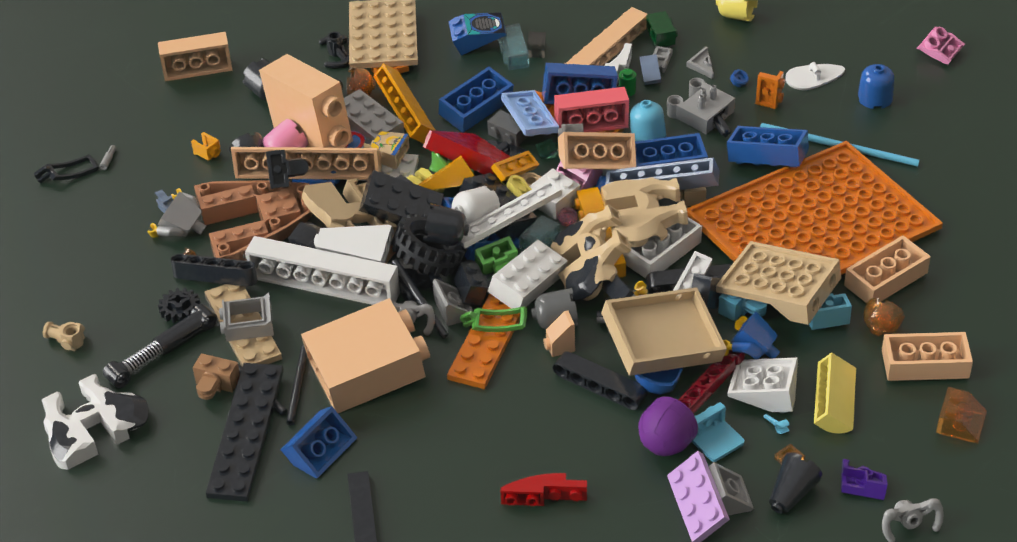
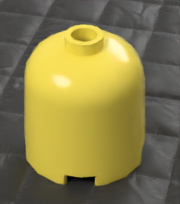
(737, 9)

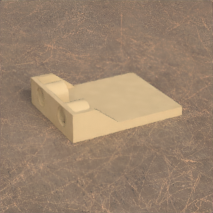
(783, 277)

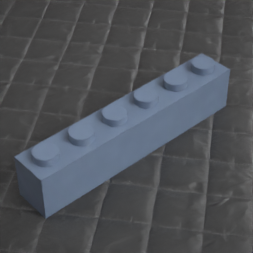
(689, 173)

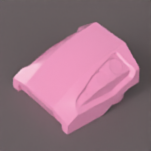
(941, 45)

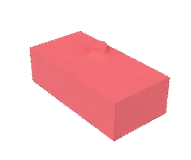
(595, 109)

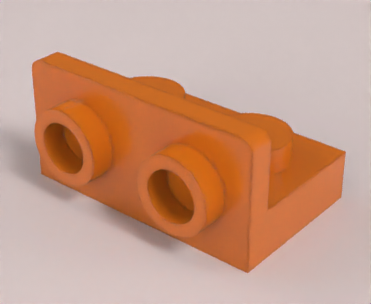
(770, 89)

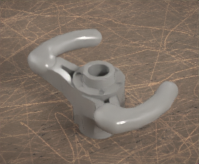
(416, 311)
(911, 515)

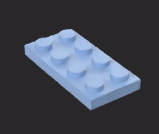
(530, 113)

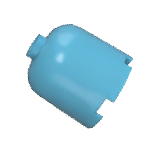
(647, 121)

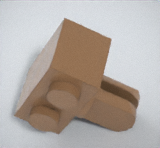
(215, 375)

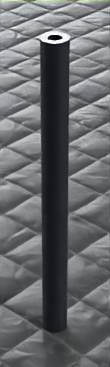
(418, 296)
(297, 387)

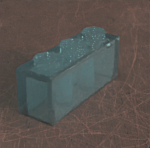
(514, 48)

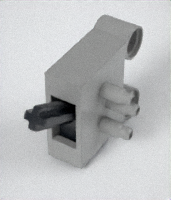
(704, 108)

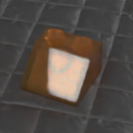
(961, 416)

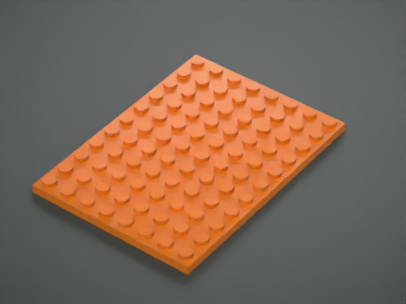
(825, 207)

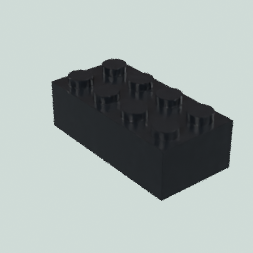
(395, 198)
(517, 227)

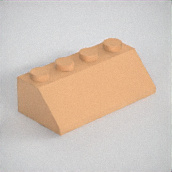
(597, 150)

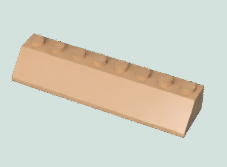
(347, 162)

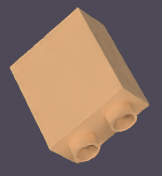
(308, 100)
(365, 354)

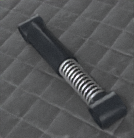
(199, 319)

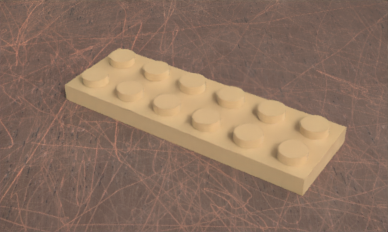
(252, 350)

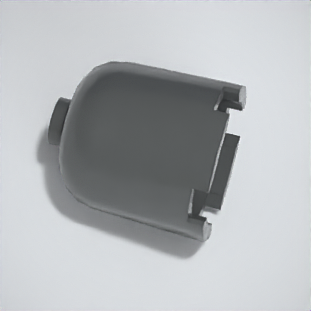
(552, 305)

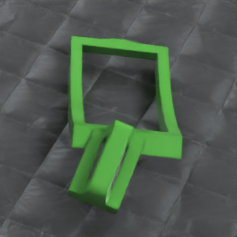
(465, 318)

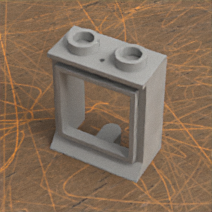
(246, 329)

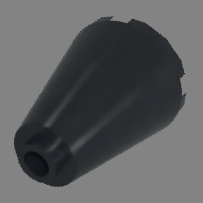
(793, 482)

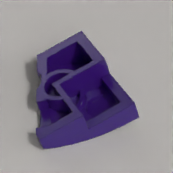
(862, 481)

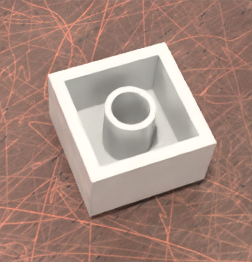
(568, 189)

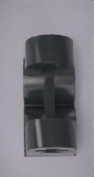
(420, 280)

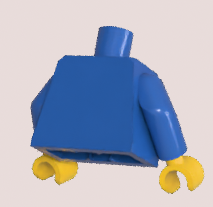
(753, 338)

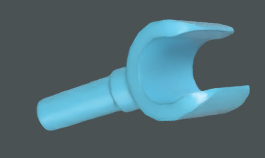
(780, 426)

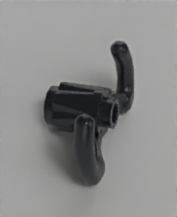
(335, 47)

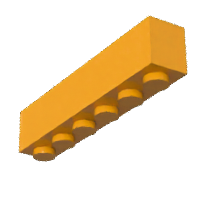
(403, 102)
(590, 201)

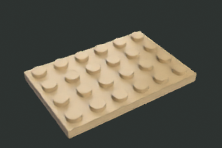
(382, 33)

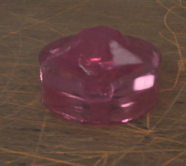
(567, 216)

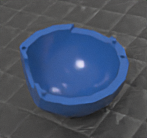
(660, 381)

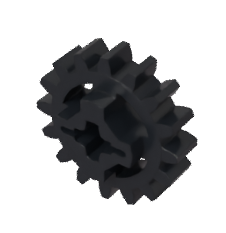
(177, 304)

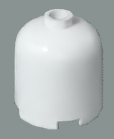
(476, 203)

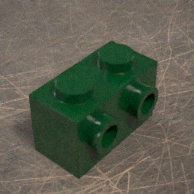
(661, 29)

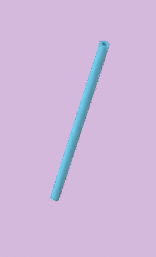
(864, 150)

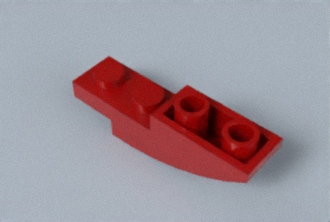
(536, 488)

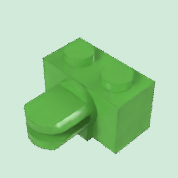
(495, 255)

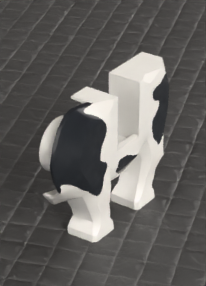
(68, 434)

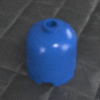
(876, 86)

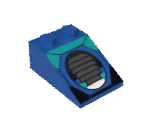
(476, 30)

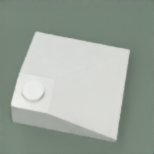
(766, 383)

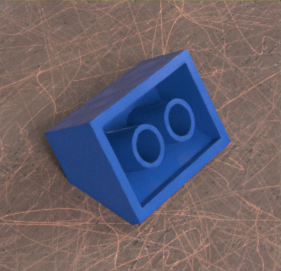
(319, 442)

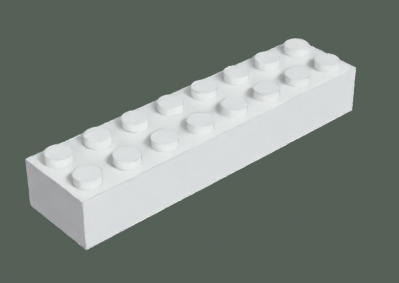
(323, 271)

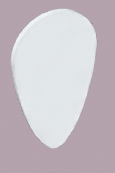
(813, 75)

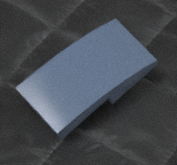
(650, 69)

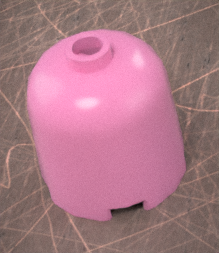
(285, 136)

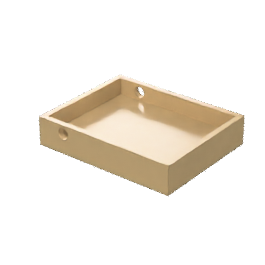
(663, 331)

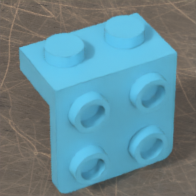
(715, 435)

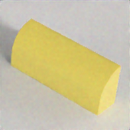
(835, 395)

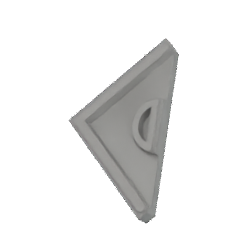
(701, 63)

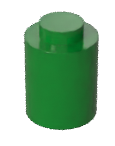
(627, 79)

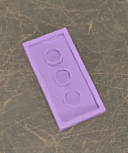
(698, 497)

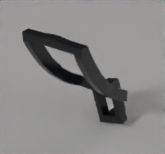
(51, 172)

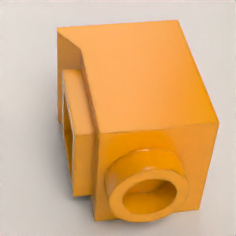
(209, 149)

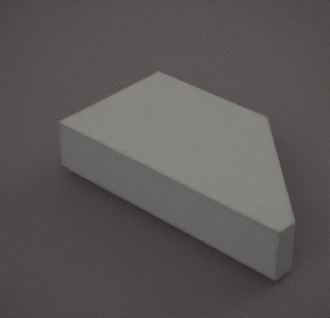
(663, 57)

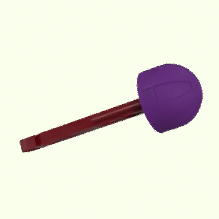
(670, 423)

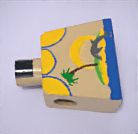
(392, 147)

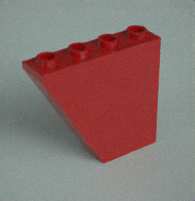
(475, 151)

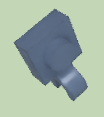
(163, 200)

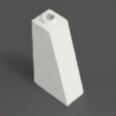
(357, 241)

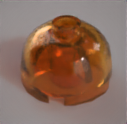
(359, 79)
(882, 317)

